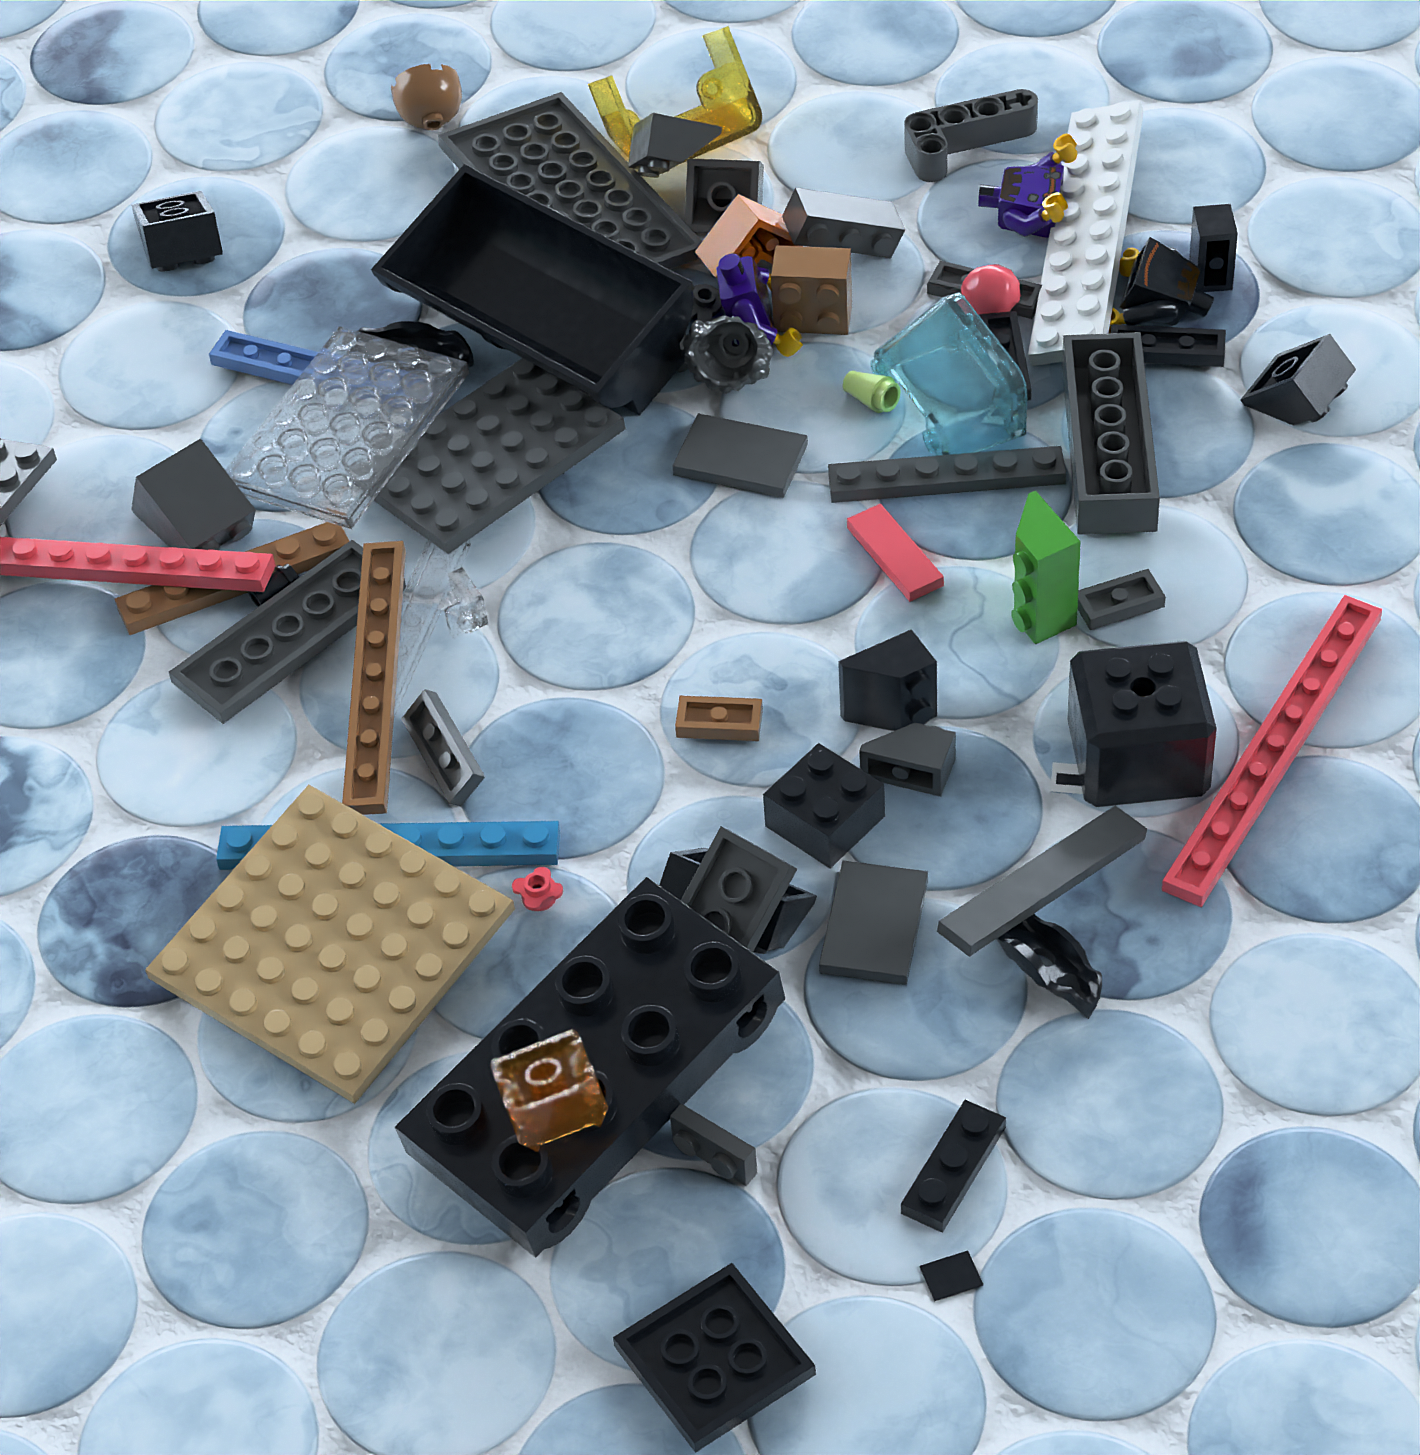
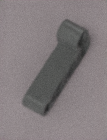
(966, 126)

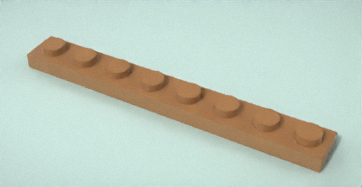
(374, 678)

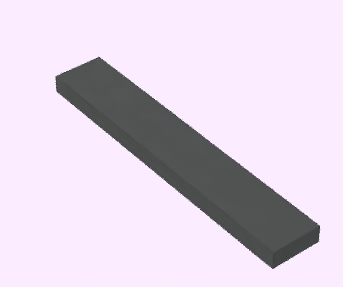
(1041, 881)

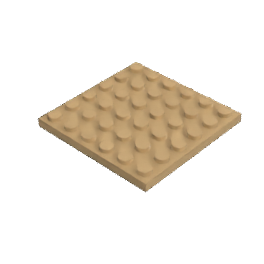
(331, 942)

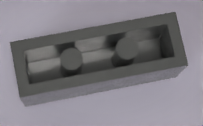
(843, 222)

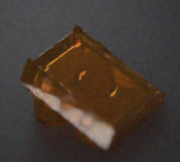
(549, 1089)

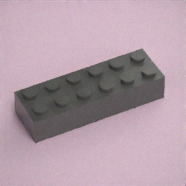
(1110, 434)

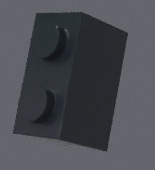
(1214, 246)

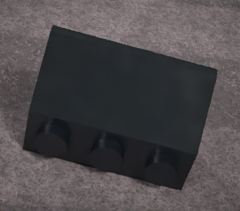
(786, 919)

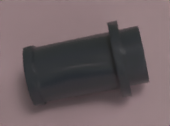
(278, 581)

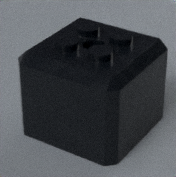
(1139, 745)

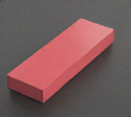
(895, 552)

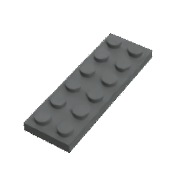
(275, 637)

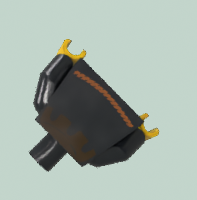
(1159, 286)

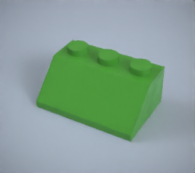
(1044, 572)

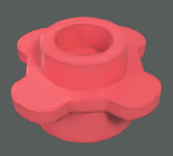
(540, 898)

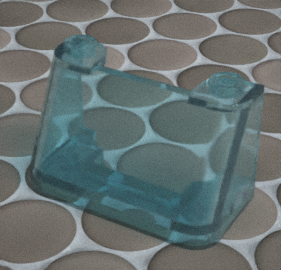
(957, 378)

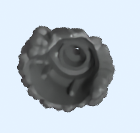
(721, 362)

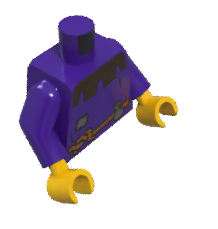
(1030, 194)
(746, 296)

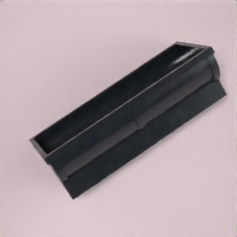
(544, 289)

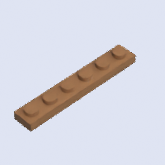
(165, 603)

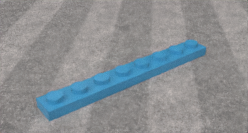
(453, 842)

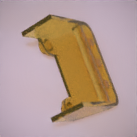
(723, 92)

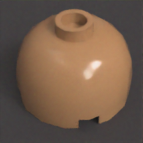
(427, 96)

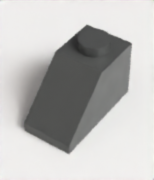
(911, 758)

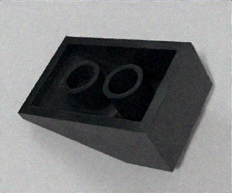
(178, 230)

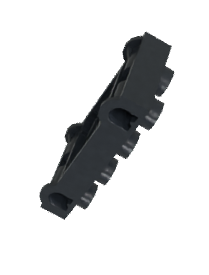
(658, 1014)

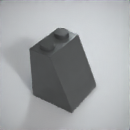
(192, 501)

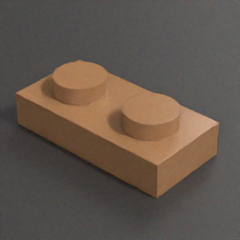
(719, 718)

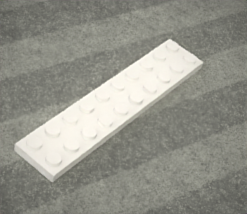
(1088, 241)

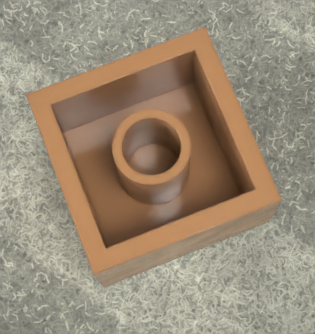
(812, 289)

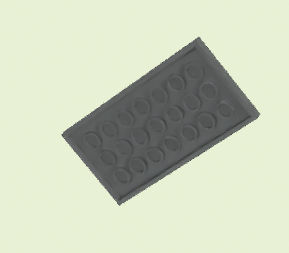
(570, 167)

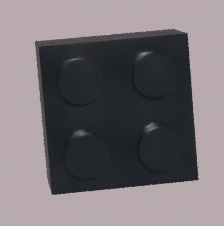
(824, 805)

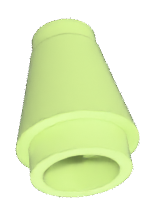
(873, 390)

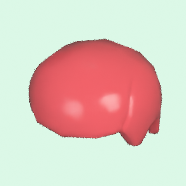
(991, 289)

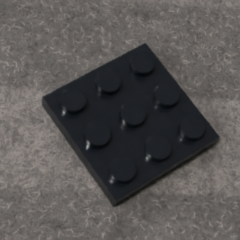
(714, 1357)

